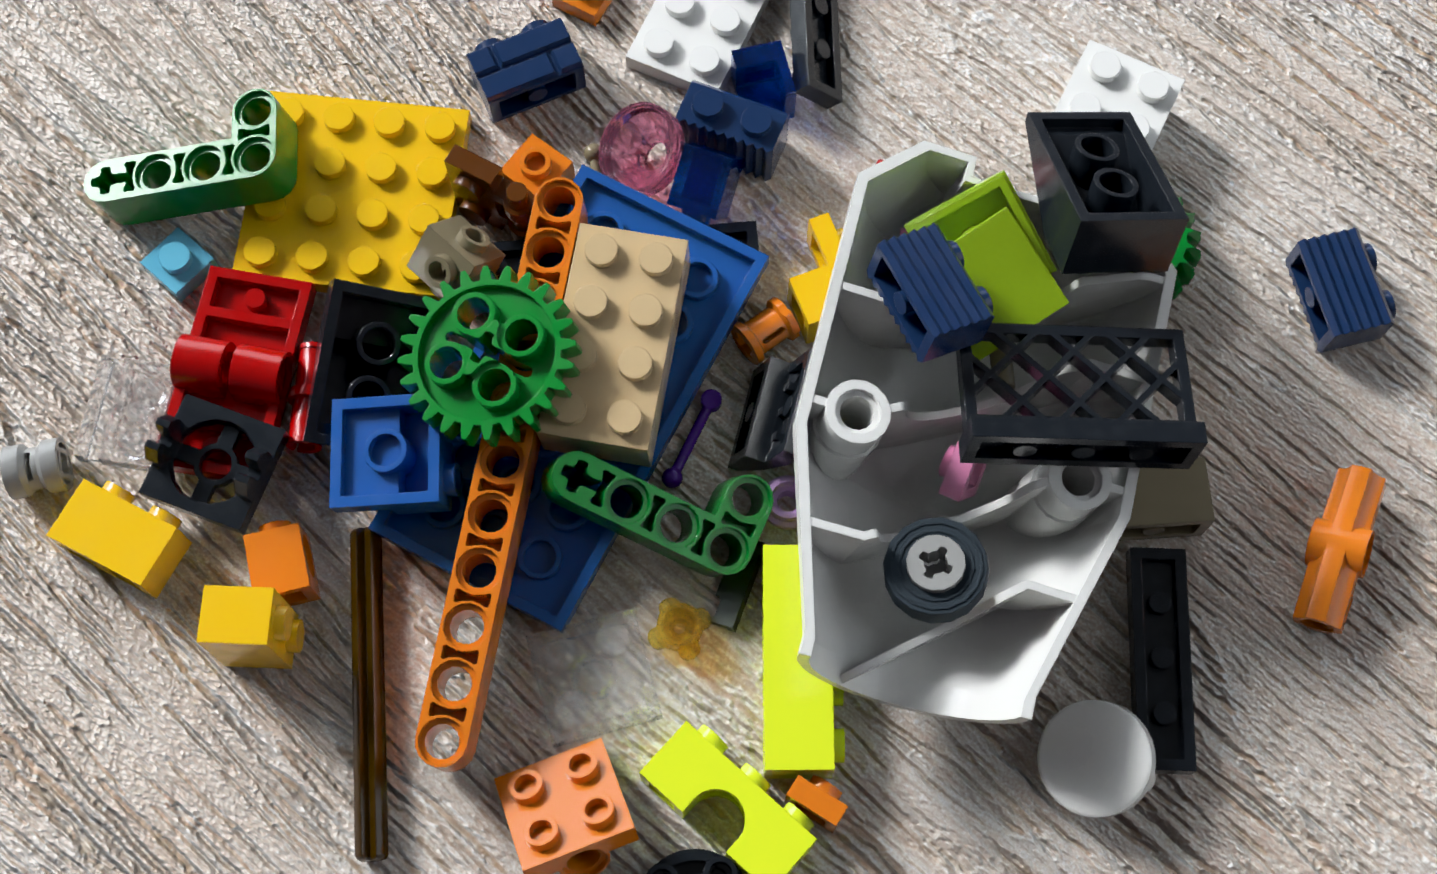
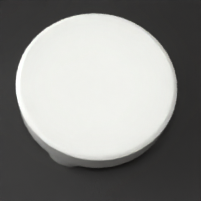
(1096, 758)

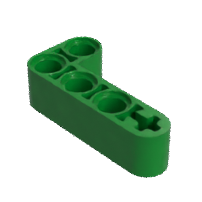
(204, 177)
(650, 505)

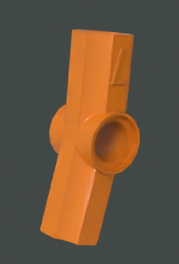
(1339, 549)

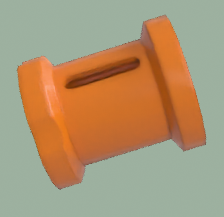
(765, 330)

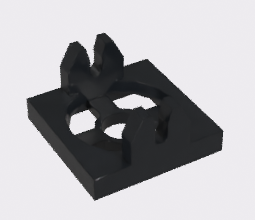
(248, 482)

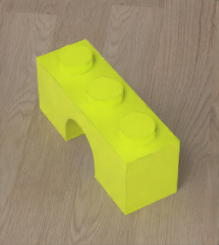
(695, 769)

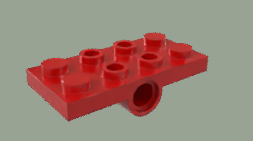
(240, 354)

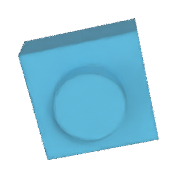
(178, 264)

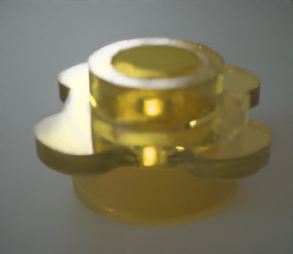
(675, 613)

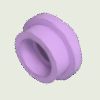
(782, 487)

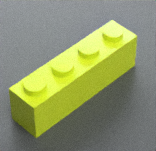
(796, 704)

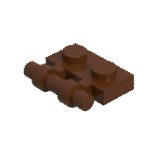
(486, 195)

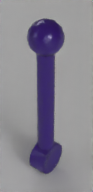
(710, 402)

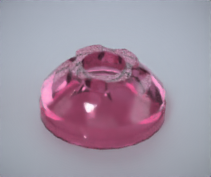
(630, 139)

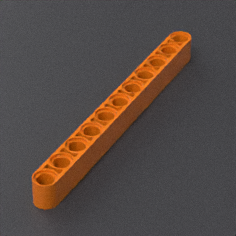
(488, 492)

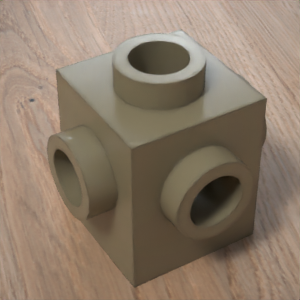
(452, 248)

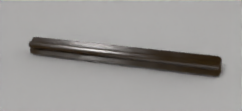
(368, 697)

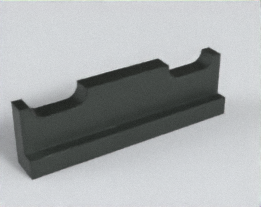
(735, 591)

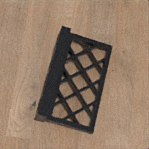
(1090, 437)

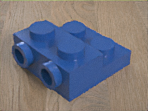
(389, 458)

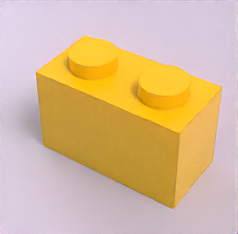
(120, 537)
(249, 627)

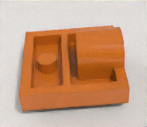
(566, 812)

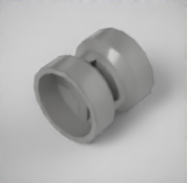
(36, 468)

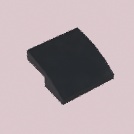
(768, 415)

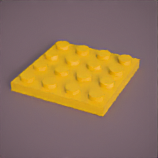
(361, 193)

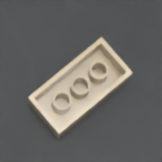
(628, 308)

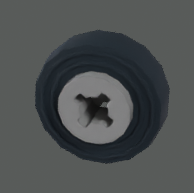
(930, 591)

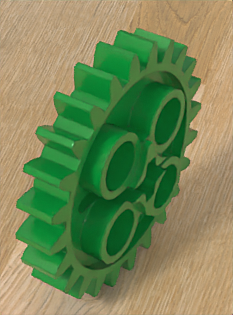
(464, 399)

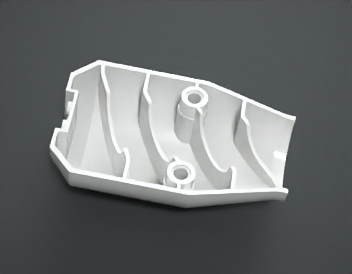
(871, 459)

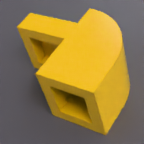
(809, 289)

